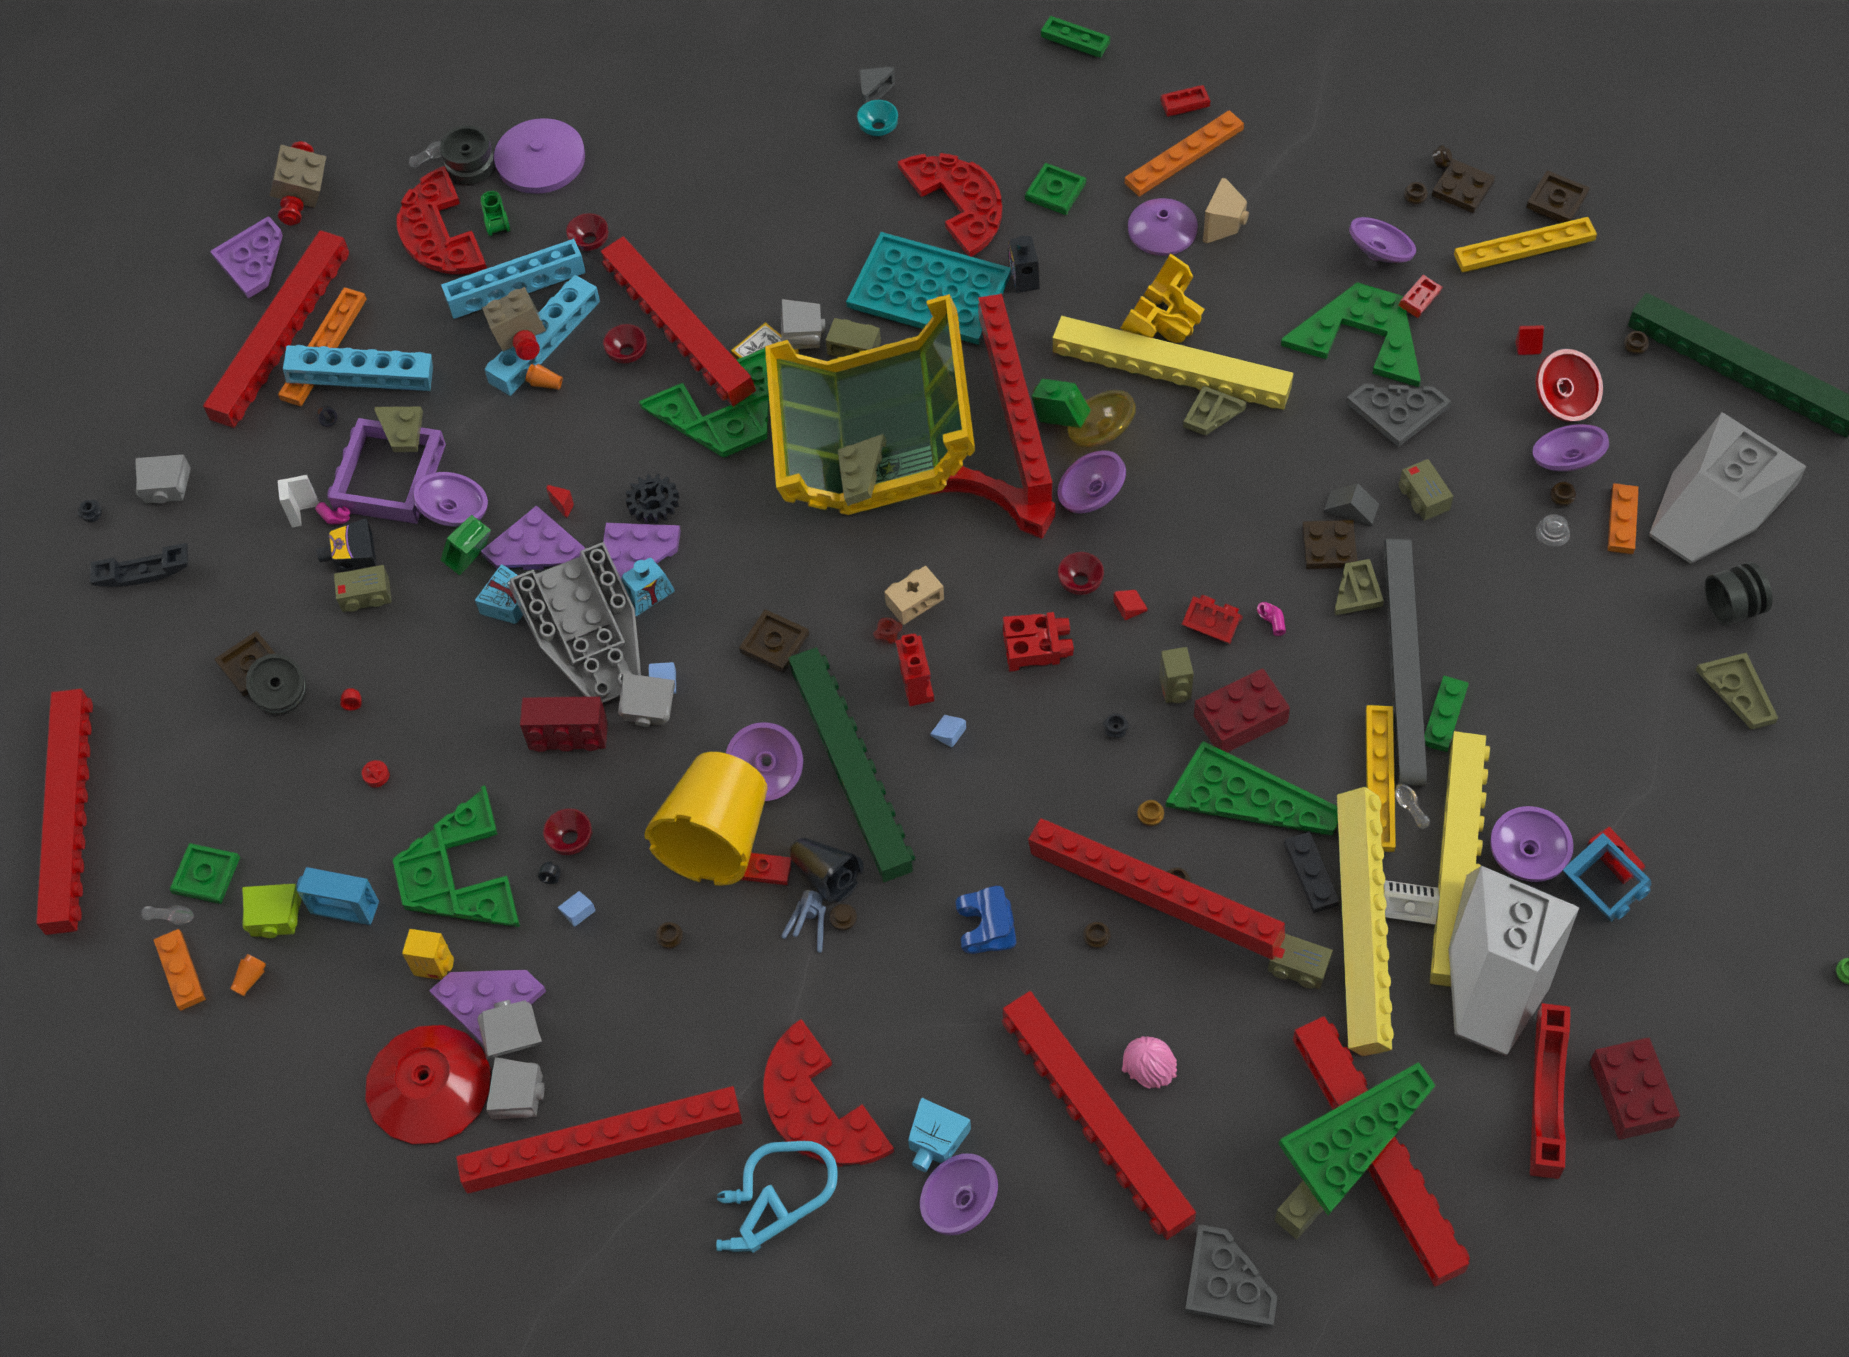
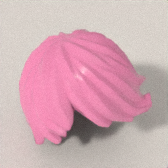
(1149, 1062)

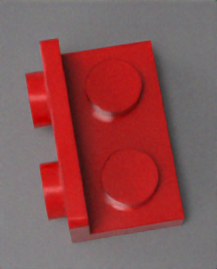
(1212, 619)

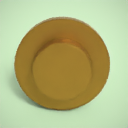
(1150, 813)

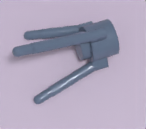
(808, 908)

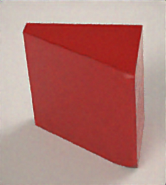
(1530, 340)
(560, 499)
(1129, 603)

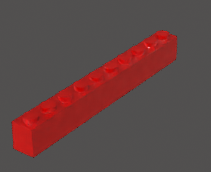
(678, 321)
(276, 329)
(1015, 399)
(64, 812)
(1157, 889)
(1099, 1116)
(599, 1140)
(1391, 1171)

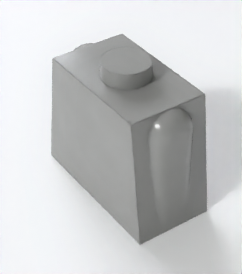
(801, 324)
(162, 478)
(646, 700)
(508, 1028)
(514, 1089)

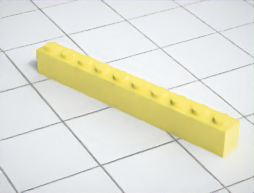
(1172, 362)
(1459, 840)
(1364, 922)

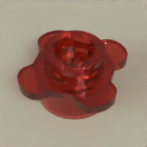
(888, 624)

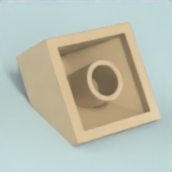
(1224, 213)

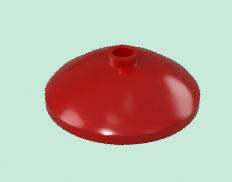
(1579, 383)

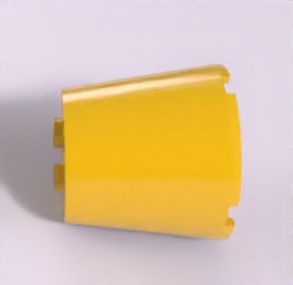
(710, 819)

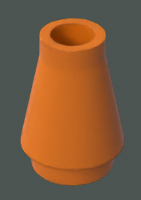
(542, 377)
(248, 972)

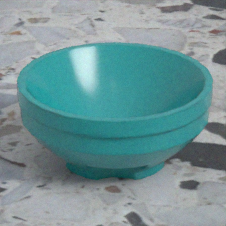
(875, 112)

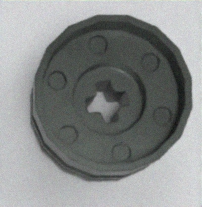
(1738, 593)

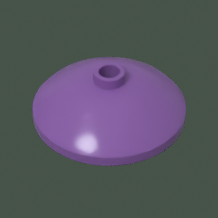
(1162, 226)
(1381, 240)
(1571, 447)
(1091, 482)
(449, 498)
(780, 745)
(1535, 831)
(959, 1194)

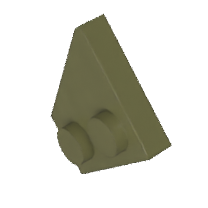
(1212, 410)
(401, 426)
(1358, 588)

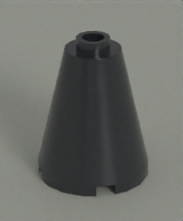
(827, 868)

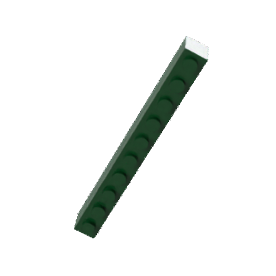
(1742, 363)
(851, 765)

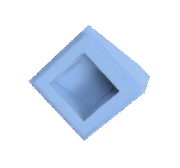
(664, 671)
(949, 730)
(577, 908)

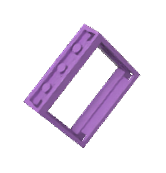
(379, 507)

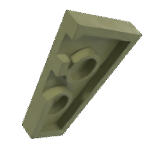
(859, 467)
(1740, 688)

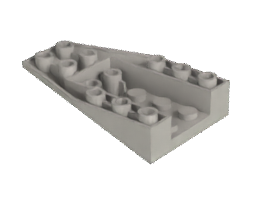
(1723, 490)
(583, 621)
(1503, 956)

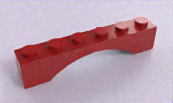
(1029, 518)
(1548, 1130)

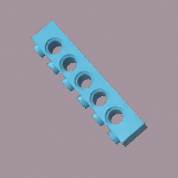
(529, 271)
(559, 318)
(369, 374)

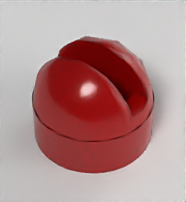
(350, 699)

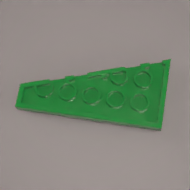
(1238, 790)
(1346, 1141)

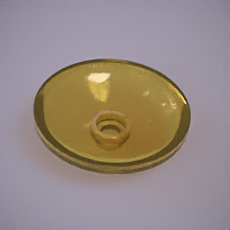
(1108, 419)

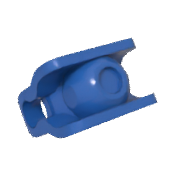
(997, 924)

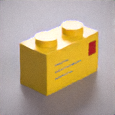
(427, 954)

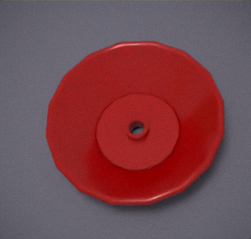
(431, 1107)

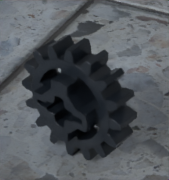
(652, 498)

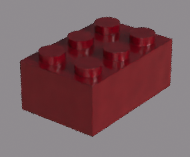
(1241, 711)
(564, 723)
(1634, 1088)

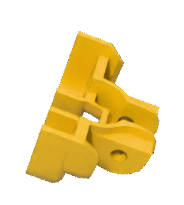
(1182, 312)

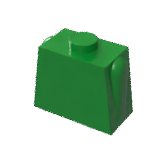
(1060, 403)
(465, 544)

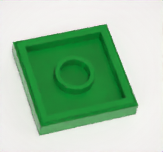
(1055, 188)
(204, 873)

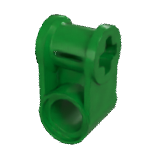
(494, 213)

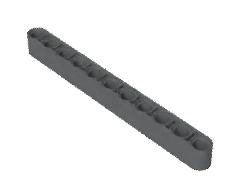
(1404, 663)

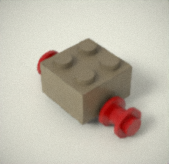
(296, 180)
(515, 323)

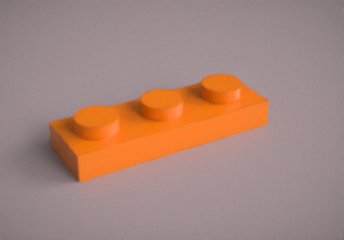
(1623, 518)
(179, 969)

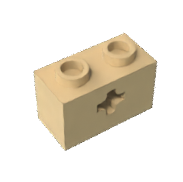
(914, 594)

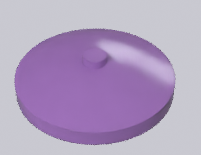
(539, 156)

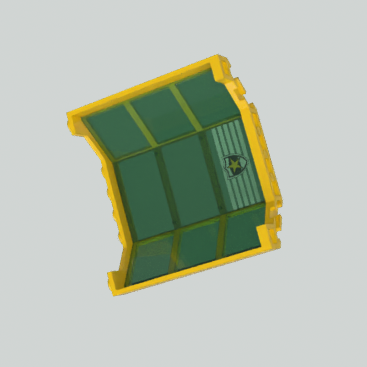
(901, 390)

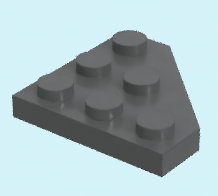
(1398, 409)
(1227, 1282)

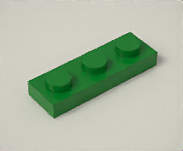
(1075, 36)
(1445, 713)

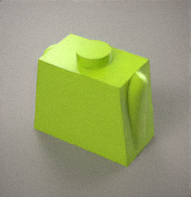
(270, 910)

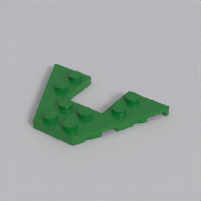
(1370, 311)
(723, 430)
(426, 873)

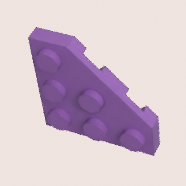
(250, 256)
(639, 542)
(532, 544)
(476, 991)

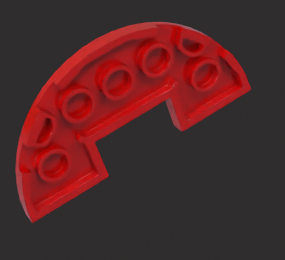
(968, 188)
(425, 232)
(803, 1113)

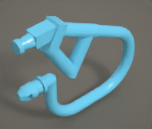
(752, 1242)

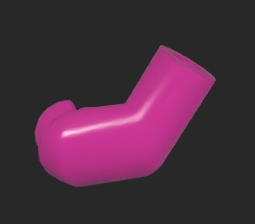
(340, 516)
(1274, 616)

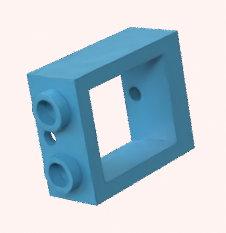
(1588, 858)
(338, 895)

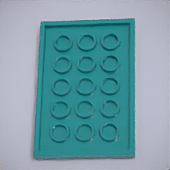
(908, 273)

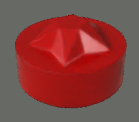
(375, 773)

